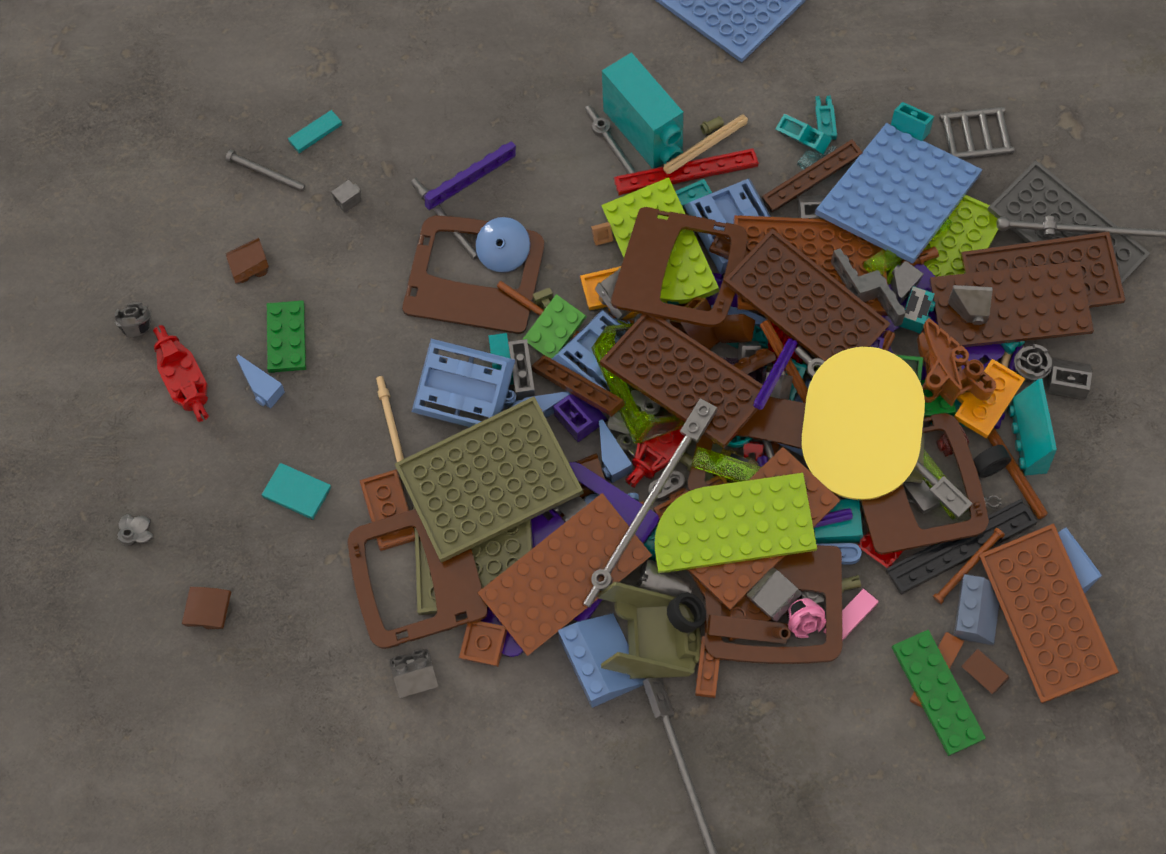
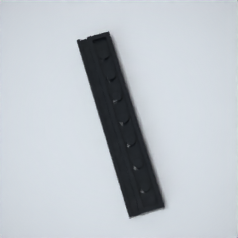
(947, 555)

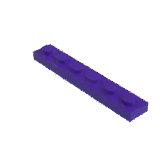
(470, 175)

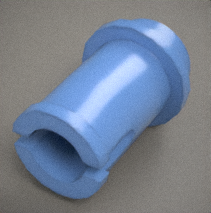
(510, 399)

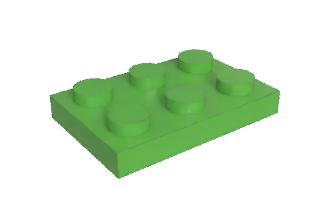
(554, 327)

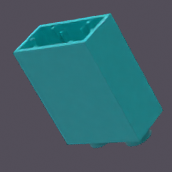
(642, 111)

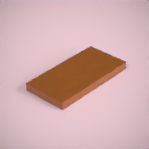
(385, 499)

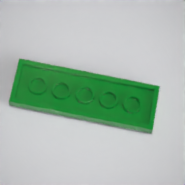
(938, 693)

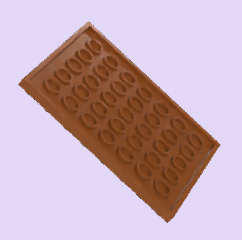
(816, 240)

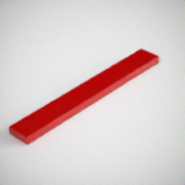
(690, 171)

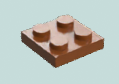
(483, 643)

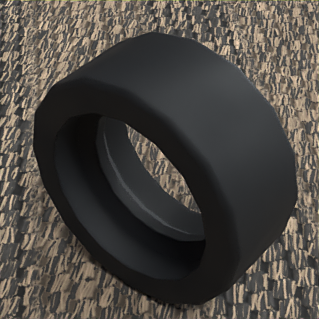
(991, 460)
(677, 619)

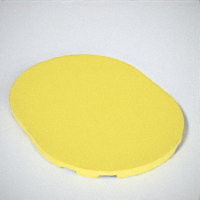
(863, 423)

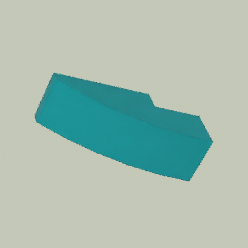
(803, 133)

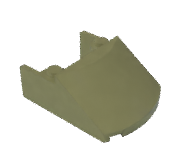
(654, 643)

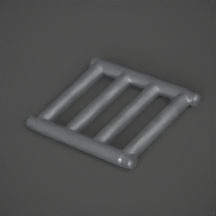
(981, 113)

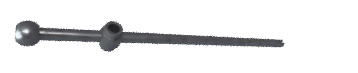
(1049, 228)

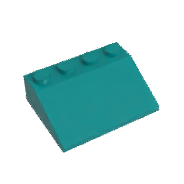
(1033, 429)

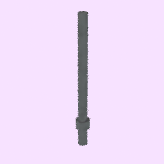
(422, 191)

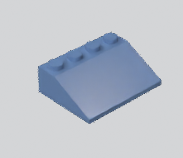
(589, 645)

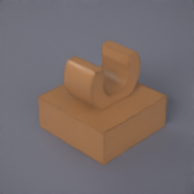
(602, 233)

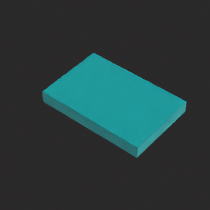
(296, 491)

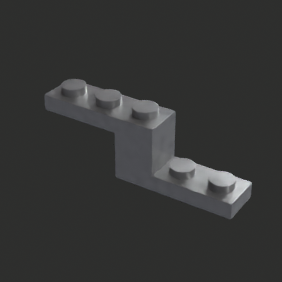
(868, 286)

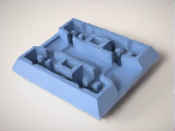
(722, 207)
(581, 346)
(462, 383)

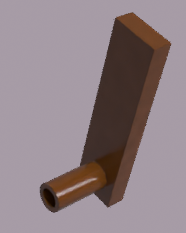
(748, 629)

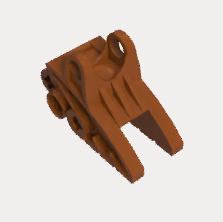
(944, 369)

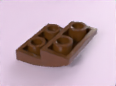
(206, 607)

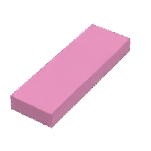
(856, 611)

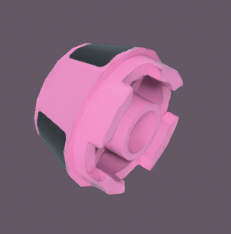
(805, 617)

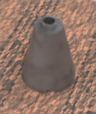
(663, 583)

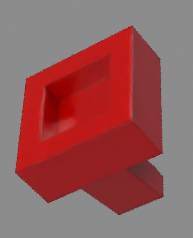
(753, 447)

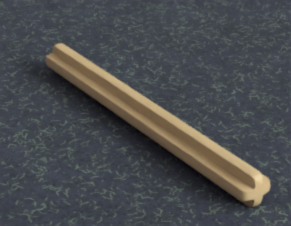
(705, 144)

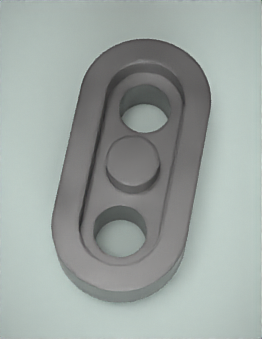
(668, 489)

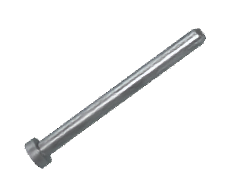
(231, 156)

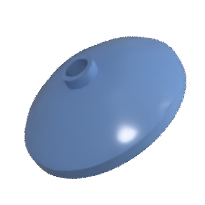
(512, 251)

